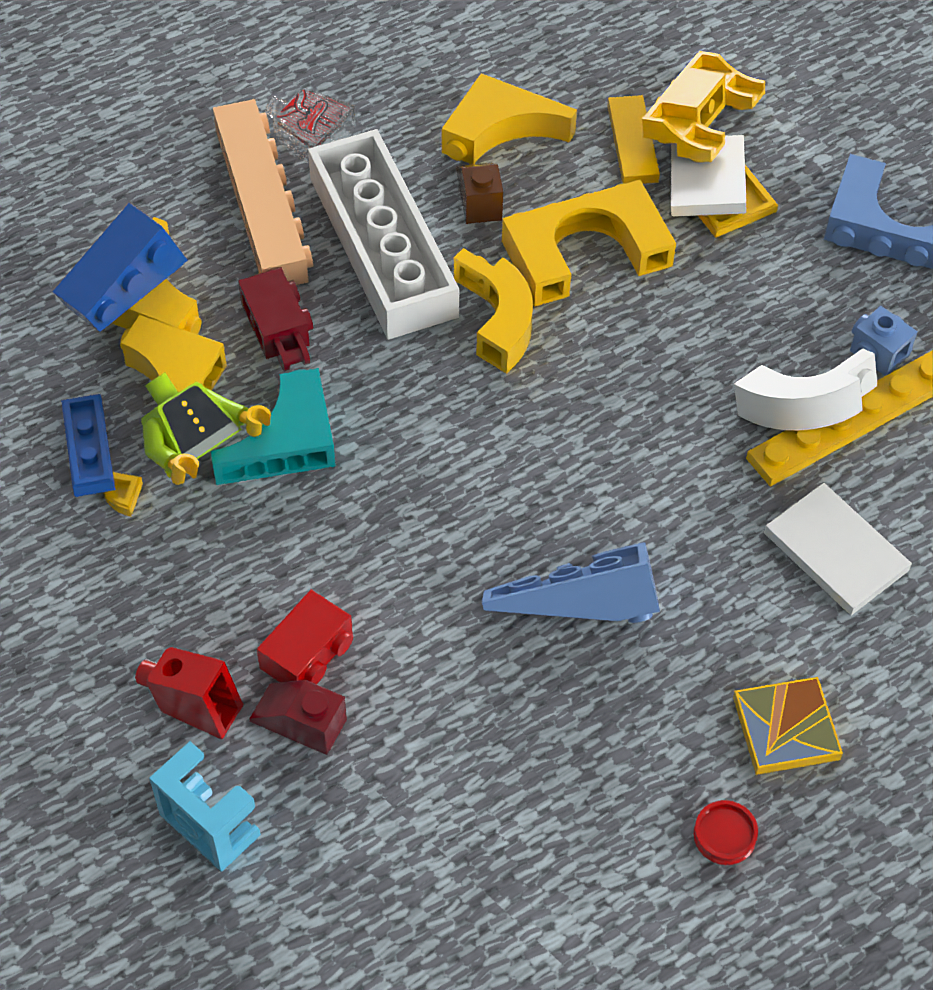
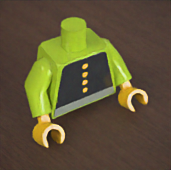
(192, 424)

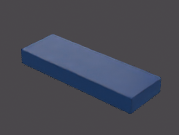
(88, 445)

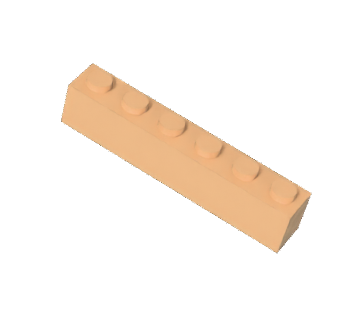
(260, 191)

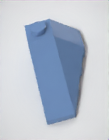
(611, 588)

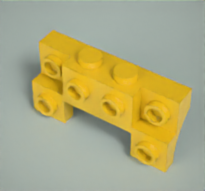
(695, 101)

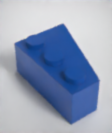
(119, 268)

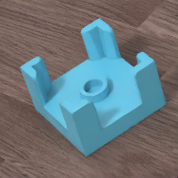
(200, 825)

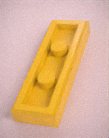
(634, 153)

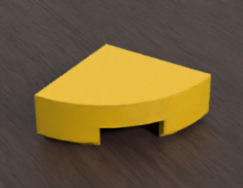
(126, 493)

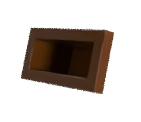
(481, 192)

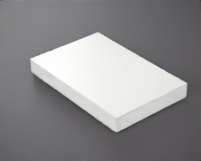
(710, 186)
(837, 548)

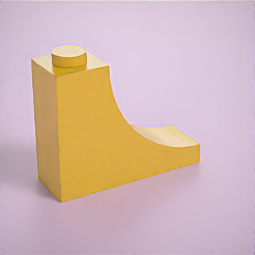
(499, 113)
(164, 305)
(182, 355)

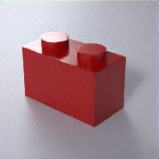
(306, 640)

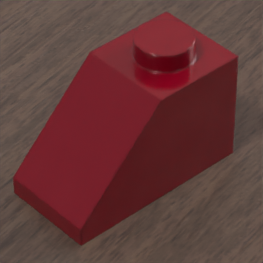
(302, 713)

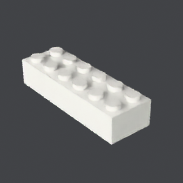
(383, 234)

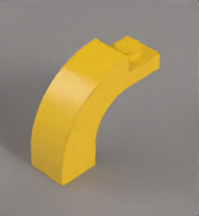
(508, 331)

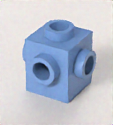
(885, 337)

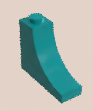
(292, 443)

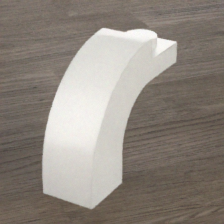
(806, 401)

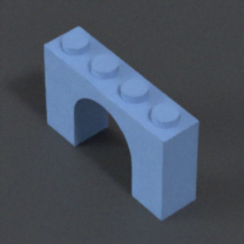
(862, 224)

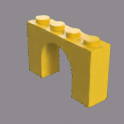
(619, 211)

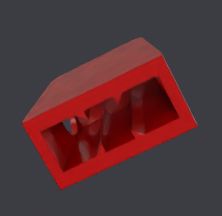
(192, 689)

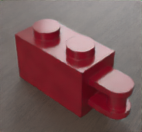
(277, 317)

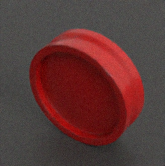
(725, 832)

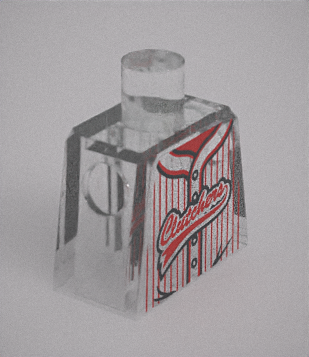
(310, 121)

